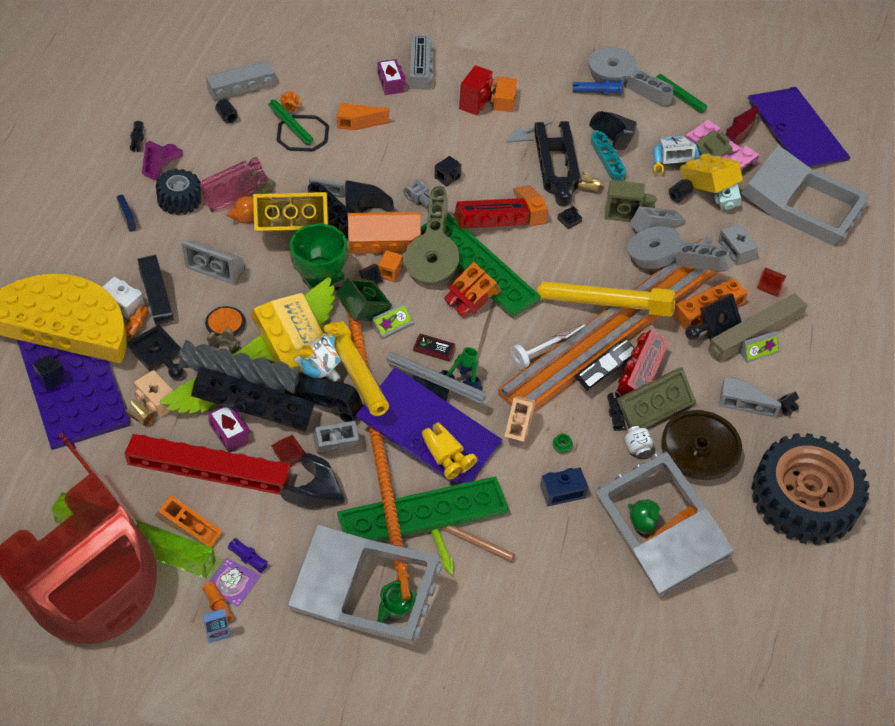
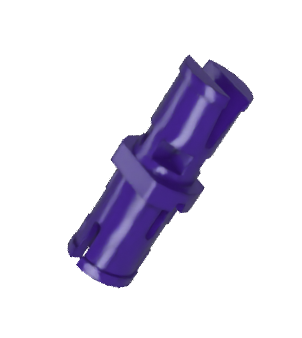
(248, 555)

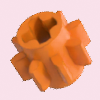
(290, 101)

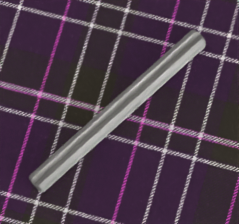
(436, 377)

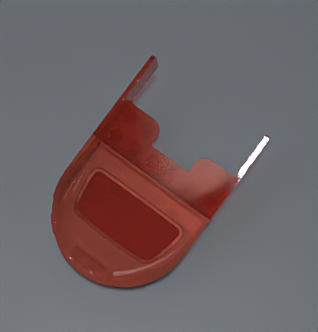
(89, 572)

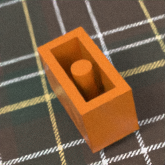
(504, 94)

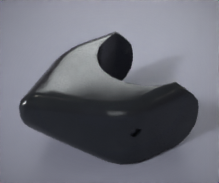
(614, 126)
(364, 196)
(318, 493)

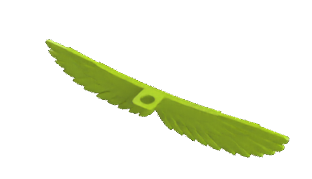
(319, 303)

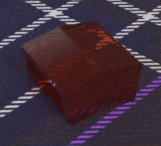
(771, 282)
(288, 450)

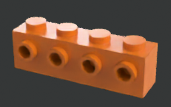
(688, 311)

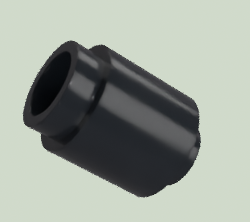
(226, 111)
(681, 190)

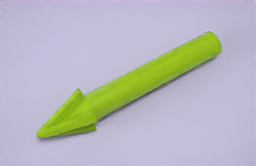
(446, 560)

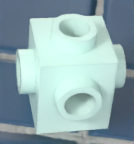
(728, 198)

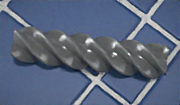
(258, 371)

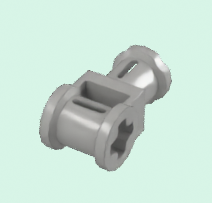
(418, 193)

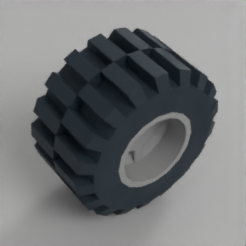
(178, 191)

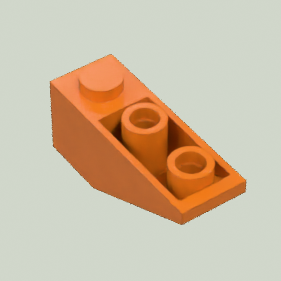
(361, 116)

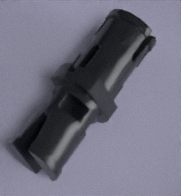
(137, 136)
(615, 412)

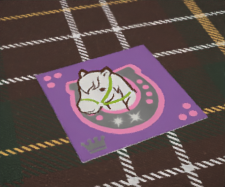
(234, 581)

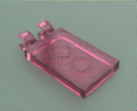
(232, 184)

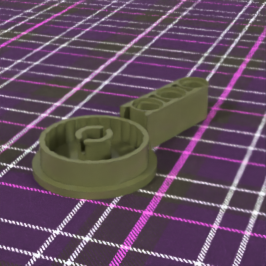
(434, 244)

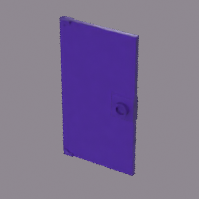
(798, 127)
(417, 408)

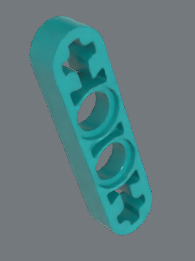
(620, 172)

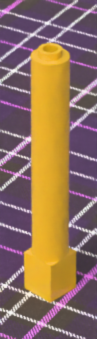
(658, 301)
(359, 372)

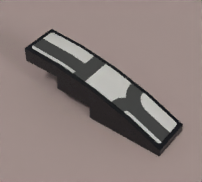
(605, 364)

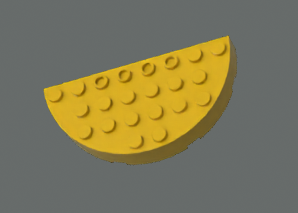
(64, 315)

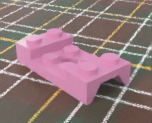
(743, 155)

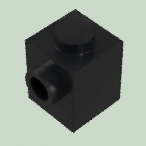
(448, 171)
(48, 371)

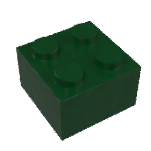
(363, 299)

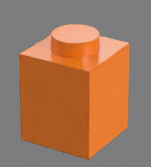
(390, 266)

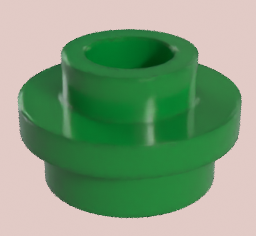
(564, 439)

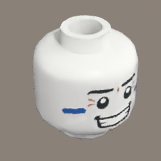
(638, 441)

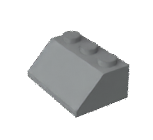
(212, 261)

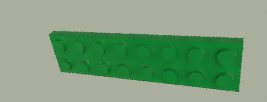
(514, 293)
(428, 510)

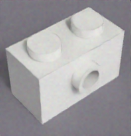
(125, 296)

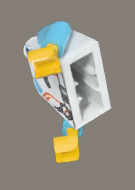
(673, 151)
(321, 355)

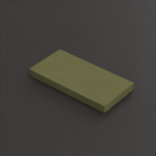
(657, 399)

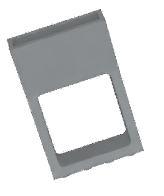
(779, 180)
(679, 551)
(332, 571)

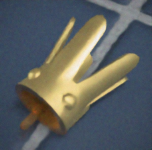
(592, 184)
(145, 416)

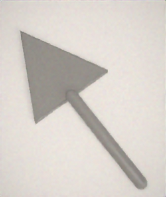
(520, 135)

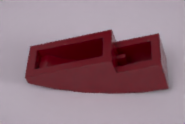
(742, 125)

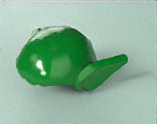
(644, 515)
(392, 602)

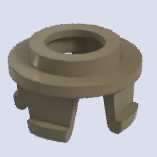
(226, 339)

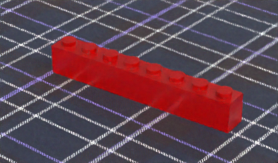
(207, 464)

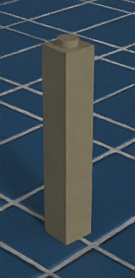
(766, 321)

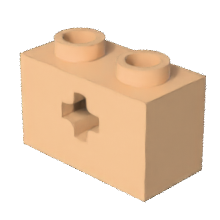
(151, 390)
(520, 418)

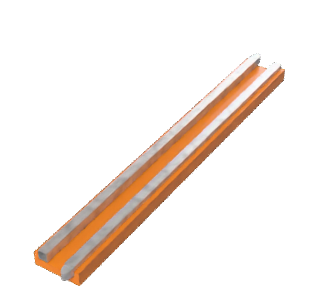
(562, 363)

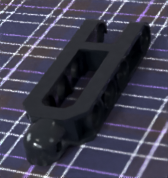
(560, 186)

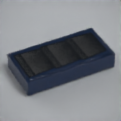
(126, 213)

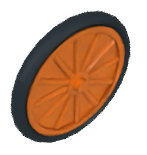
(225, 317)

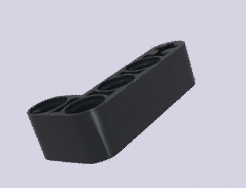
(336, 209)
(155, 289)
(330, 394)

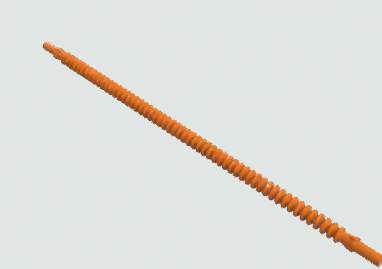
(383, 475)

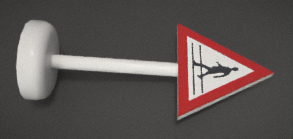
(520, 355)

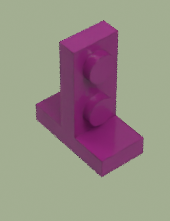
(156, 156)

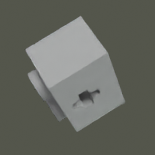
(740, 245)
(335, 436)

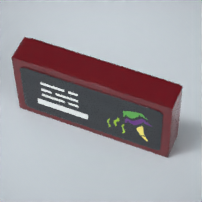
(434, 347)

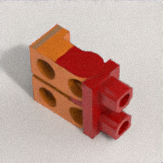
(472, 290)

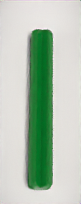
(684, 95)
(290, 122)

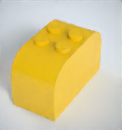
(289, 211)

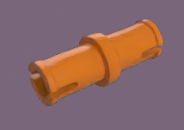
(136, 321)
(216, 601)

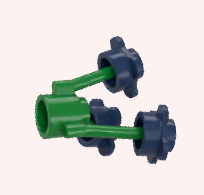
(466, 362)

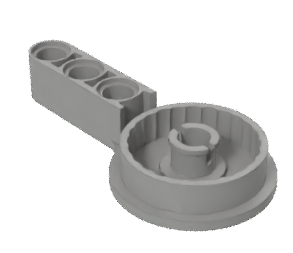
(618, 64)
(663, 245)

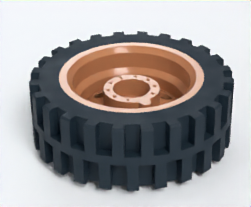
(801, 502)

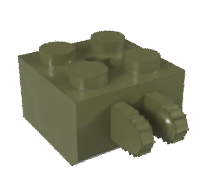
(624, 200)

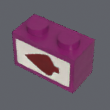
(391, 76)
(229, 428)

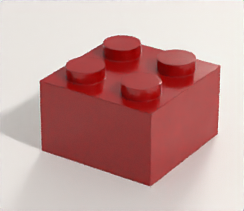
(476, 90)

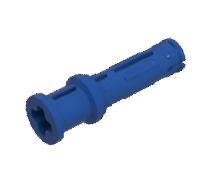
(605, 87)

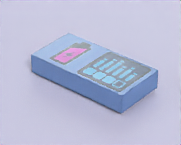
(216, 625)

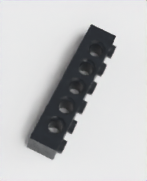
(252, 399)

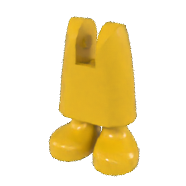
(446, 447)

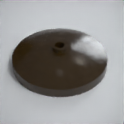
(702, 444)

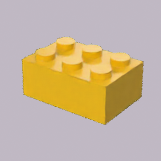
(712, 172)

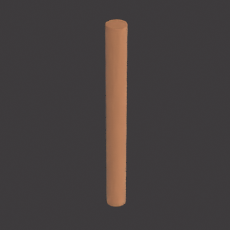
(480, 542)

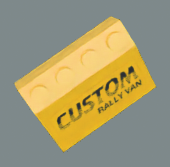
(286, 327)

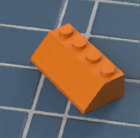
(382, 231)

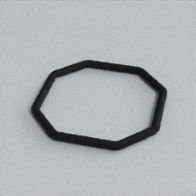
(304, 149)

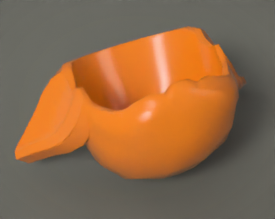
(243, 210)

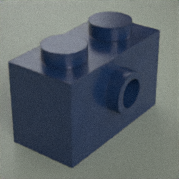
(563, 486)

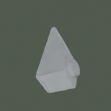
(652, 217)
(744, 397)

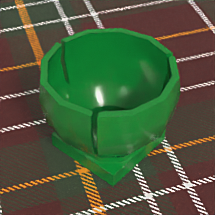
(319, 253)

